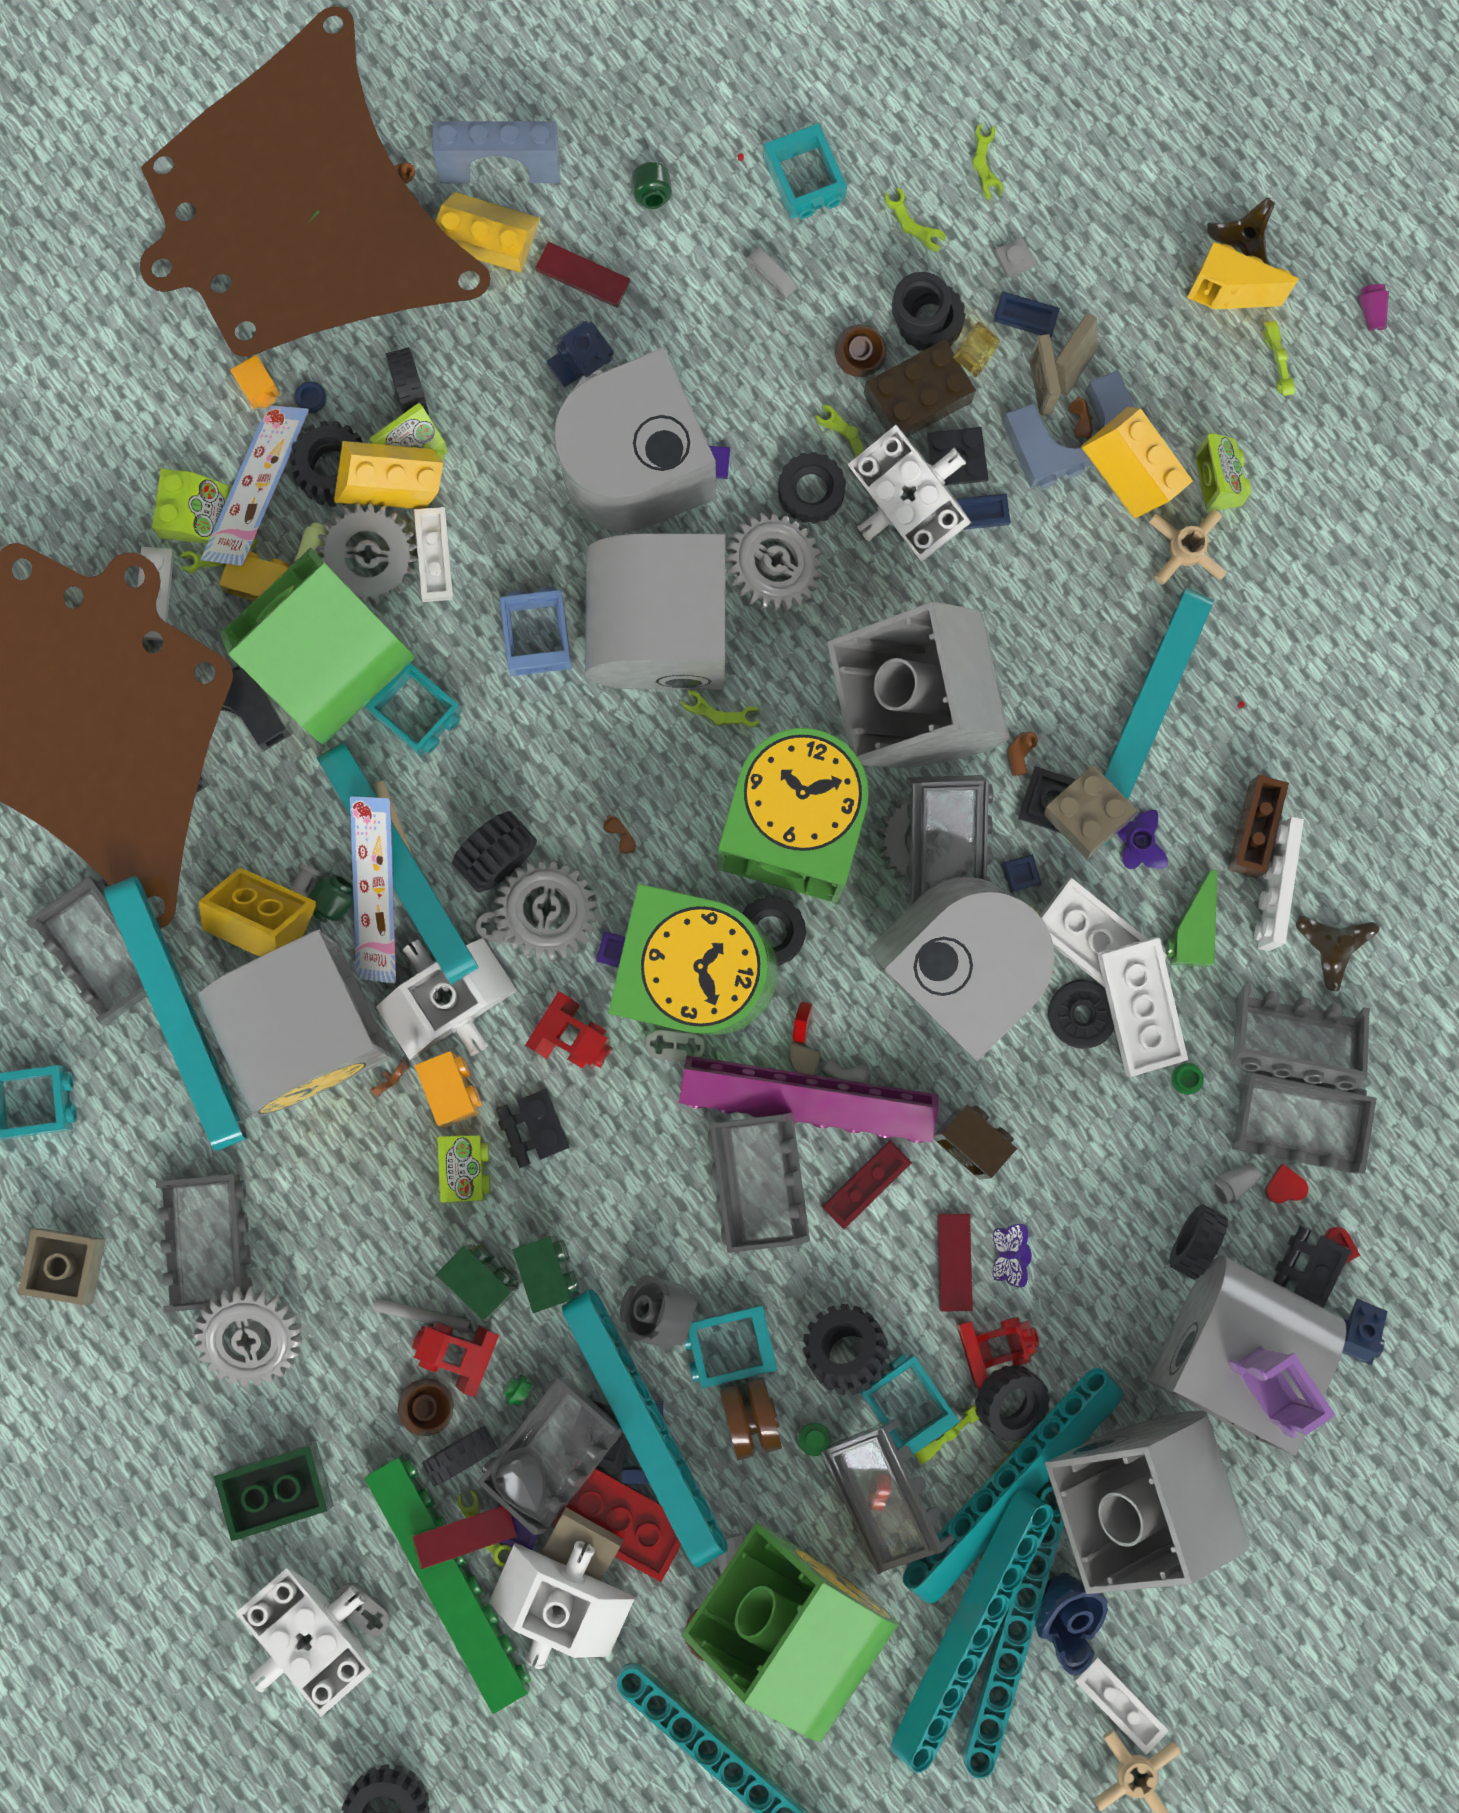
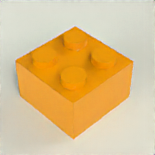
(448, 1089)

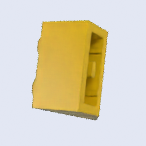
(1239, 281)

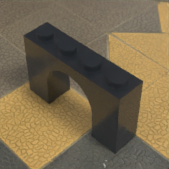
(254, 708)

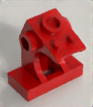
(590, 1044)
(1020, 1337)
(432, 1344)

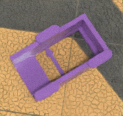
(1264, 1379)

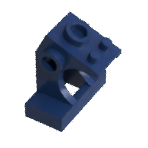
(579, 353)
(1365, 1332)

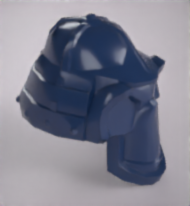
(1070, 1618)

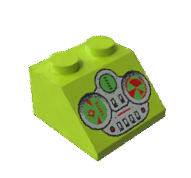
(412, 430)
(1221, 473)
(187, 506)
(462, 1168)

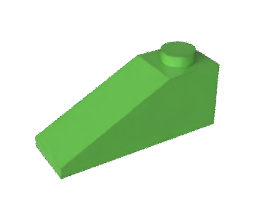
(1194, 935)

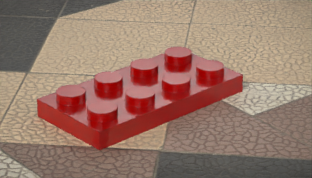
(633, 1516)

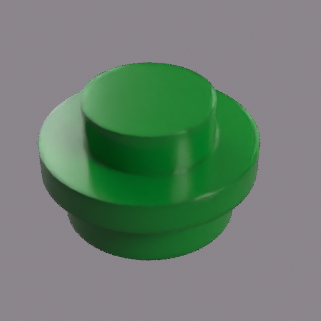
(1187, 1079)
(517, 1390)
(814, 1439)

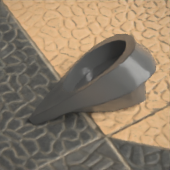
(522, 1481)

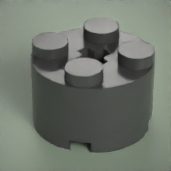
(658, 1312)

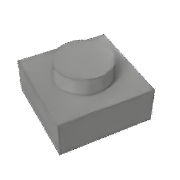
(1014, 258)

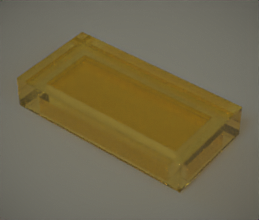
(976, 349)

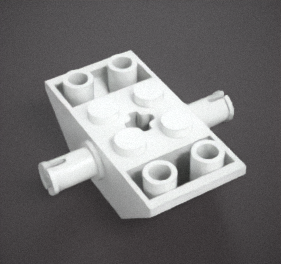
(888, 473)
(422, 1022)
(589, 1608)
(319, 1669)

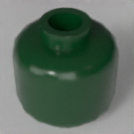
(651, 185)
(332, 898)

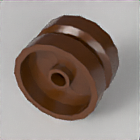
(751, 1418)

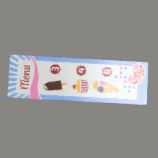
(254, 485)
(373, 888)

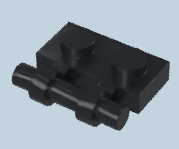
(542, 1125)
(1321, 1269)

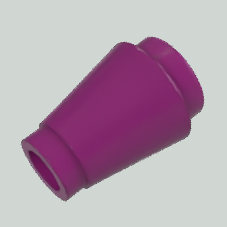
(1375, 306)

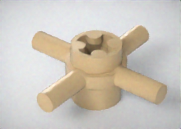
(1180, 554)
(1144, 1787)

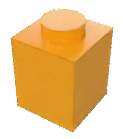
(255, 383)

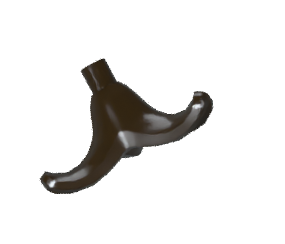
(1246, 232)
(1335, 945)

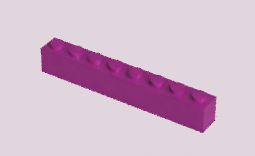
(810, 1098)

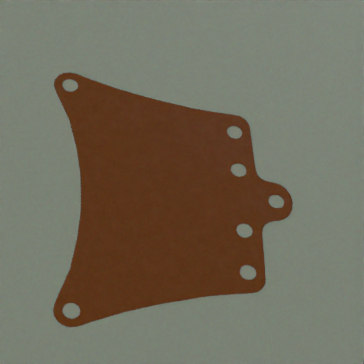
(257, 174)
(97, 728)

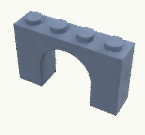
(529, 142)
(1044, 458)

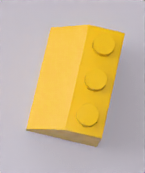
(488, 230)
(1136, 462)
(387, 475)
(255, 913)

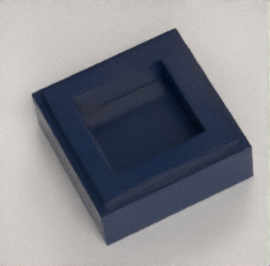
(1021, 873)

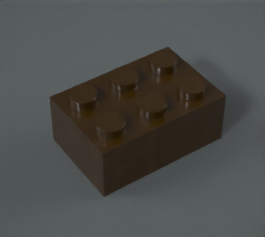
(920, 390)
(975, 1141)

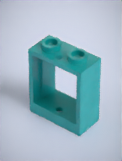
(794, 145)
(431, 739)
(64, 1111)
(763, 1339)
(929, 1431)

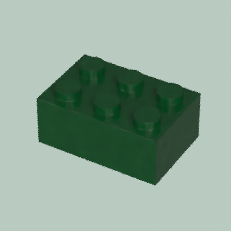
(546, 1273)
(478, 1280)
(273, 1491)

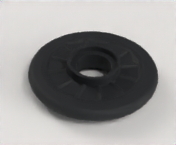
(1063, 1020)

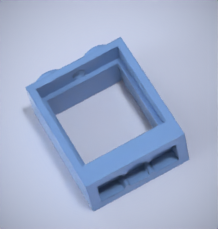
(542, 661)

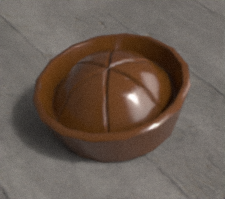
(853, 345)
(415, 1406)

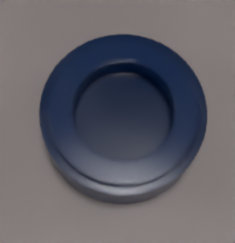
(310, 396)

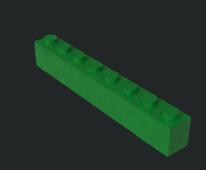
(450, 1587)

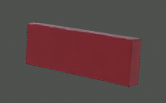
(582, 274)
(866, 1184)
(954, 1262)
(463, 1536)

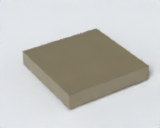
(1077, 353)
(1044, 375)
(576, 1528)

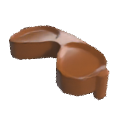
(1084, 426)
(614, 825)
(391, 1079)

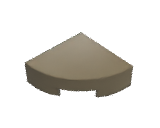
(804, 1059)

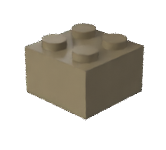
(1090, 812)
(61, 1266)

